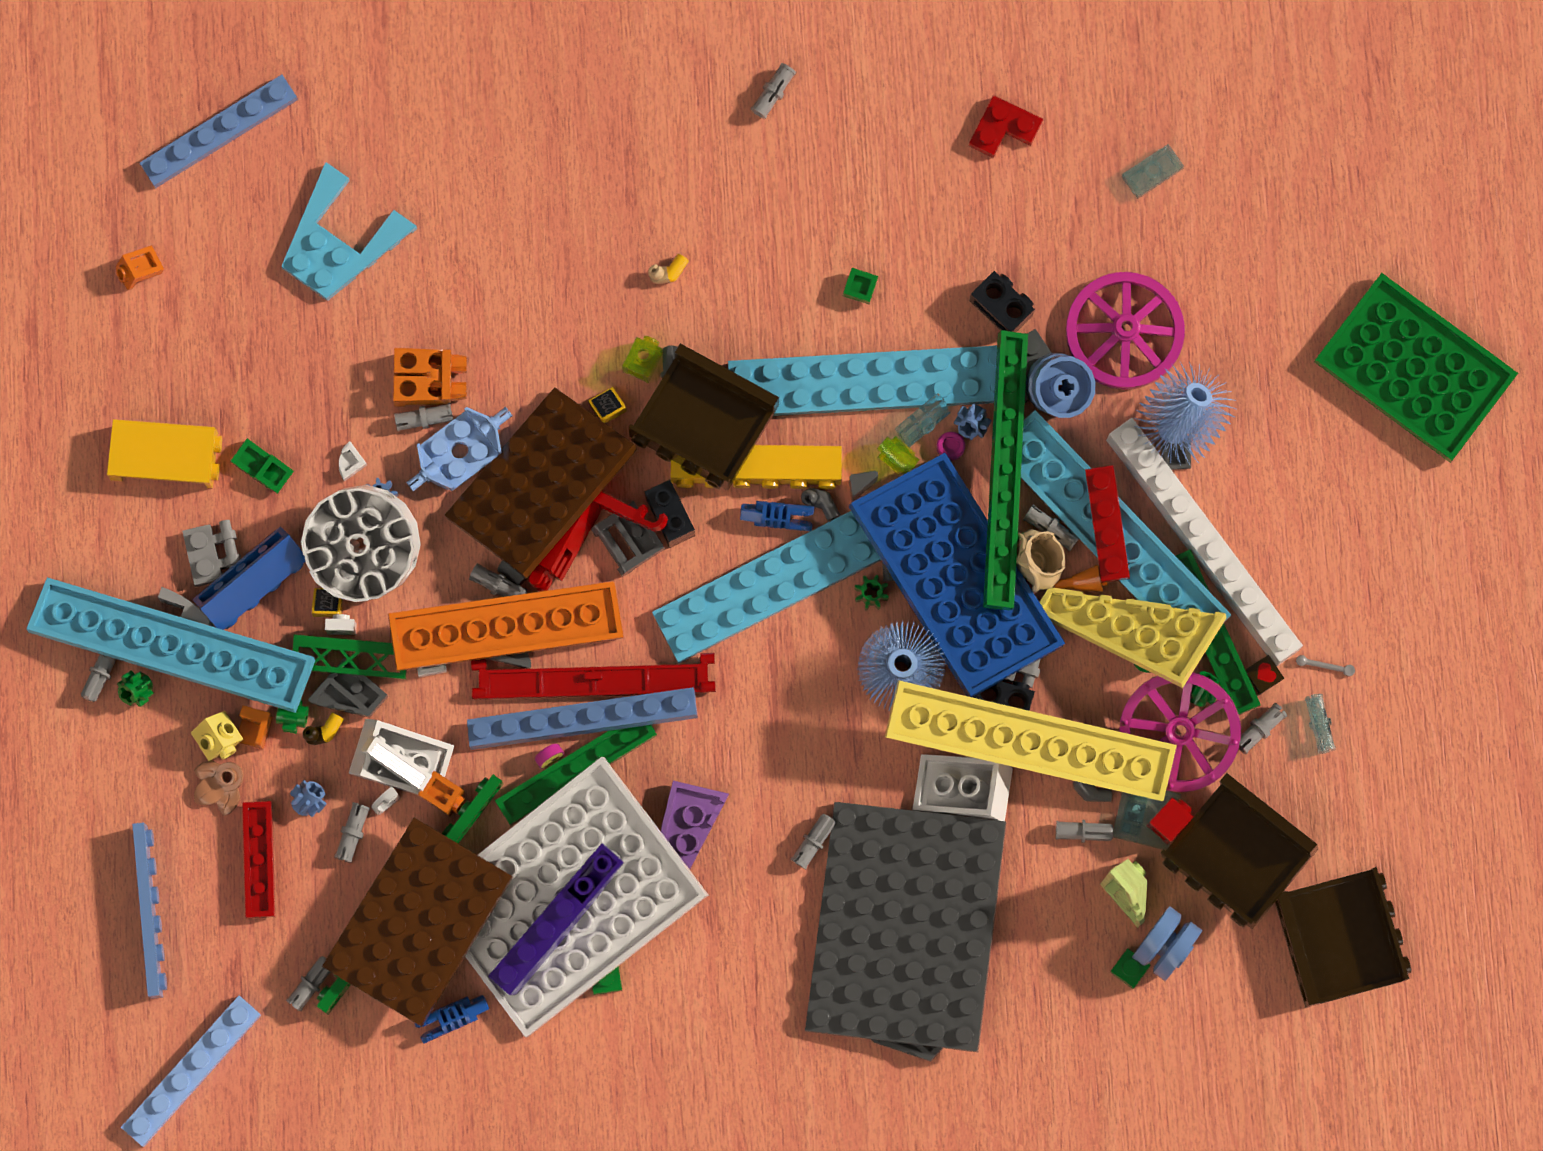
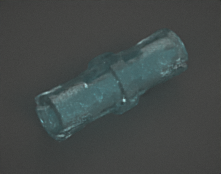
(1320, 723)

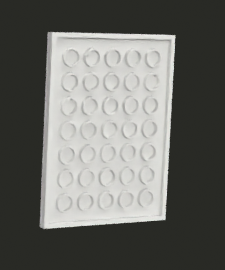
(544, 855)

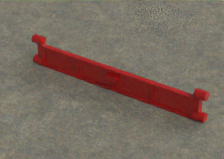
(591, 680)

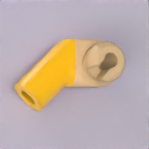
(668, 273)

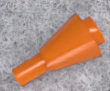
(1086, 580)

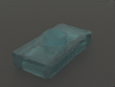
(1152, 171)
(923, 420)

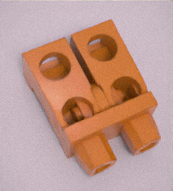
(425, 377)

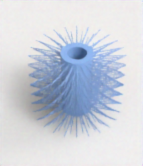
(1185, 413)
(895, 653)

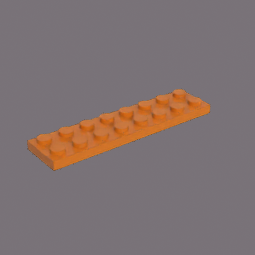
(505, 626)

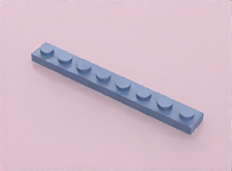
(582, 718)

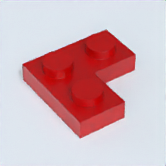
(1003, 119)

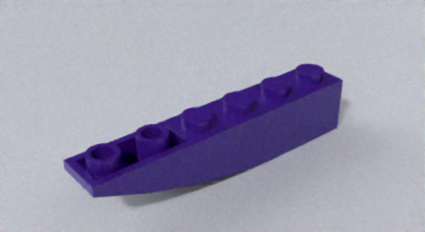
(556, 921)

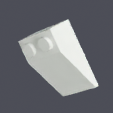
(424, 750)
(962, 787)

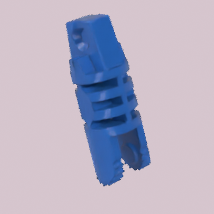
(777, 515)
(454, 1016)

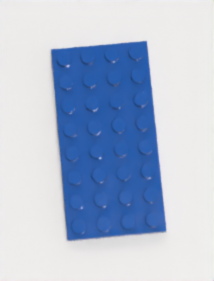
(936, 553)

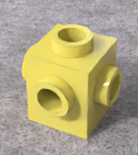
(217, 736)

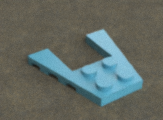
(323, 259)

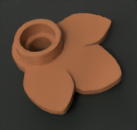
(215, 788)

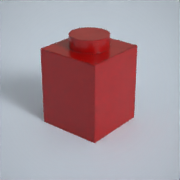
(1170, 820)

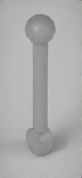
(1348, 670)

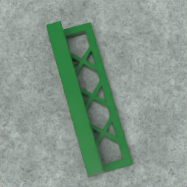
(343, 645)

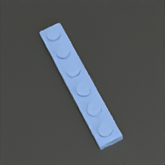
(191, 1071)

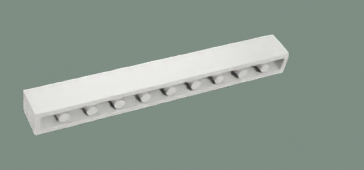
(1204, 541)

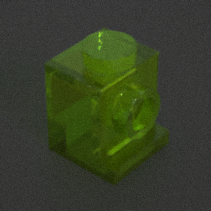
(643, 368)

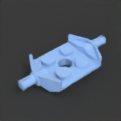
(470, 429)

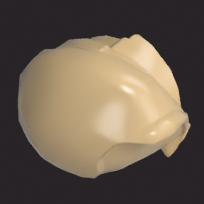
(1035, 547)

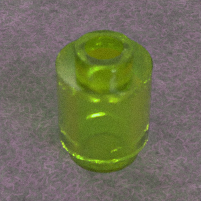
(897, 455)

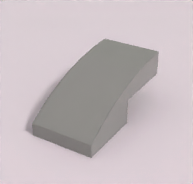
(190, 611)

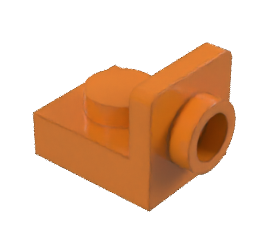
(138, 266)
(443, 794)

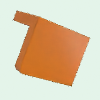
(254, 726)

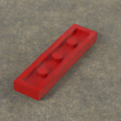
(1107, 524)
(258, 859)

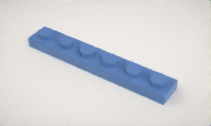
(218, 131)
(150, 922)

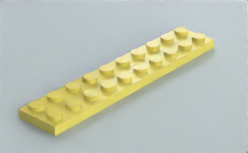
(1030, 740)

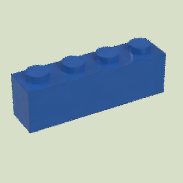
(250, 579)

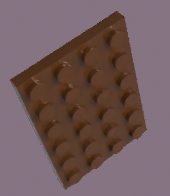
(540, 482)
(417, 922)

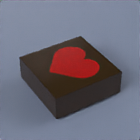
(1264, 674)

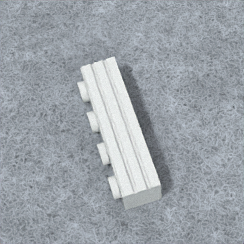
(396, 763)

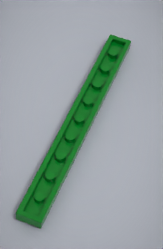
(1005, 470)
(469, 814)

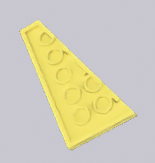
(1143, 632)

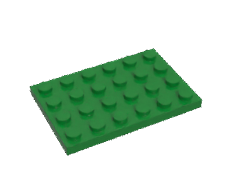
(1416, 367)

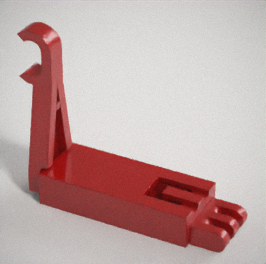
(564, 552)

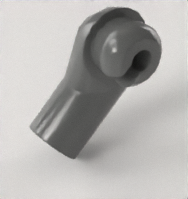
(822, 500)
(1092, 793)

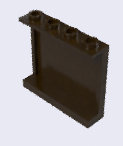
(704, 418)
(1239, 852)
(1342, 937)

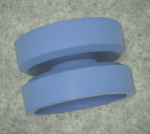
(1063, 370)
(1168, 944)

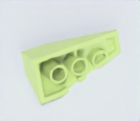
(1128, 889)

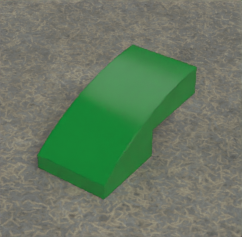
(261, 466)

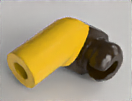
(325, 733)

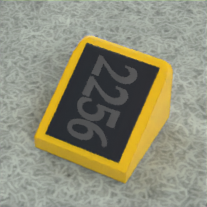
(607, 405)
(325, 604)

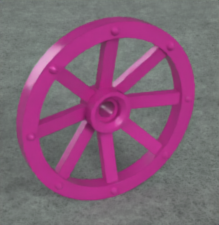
(1126, 337)
(1172, 736)

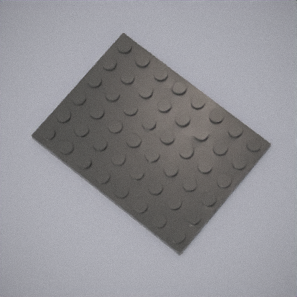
(906, 927)

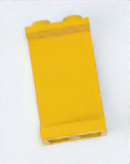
(163, 452)

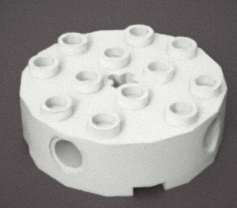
(335, 554)

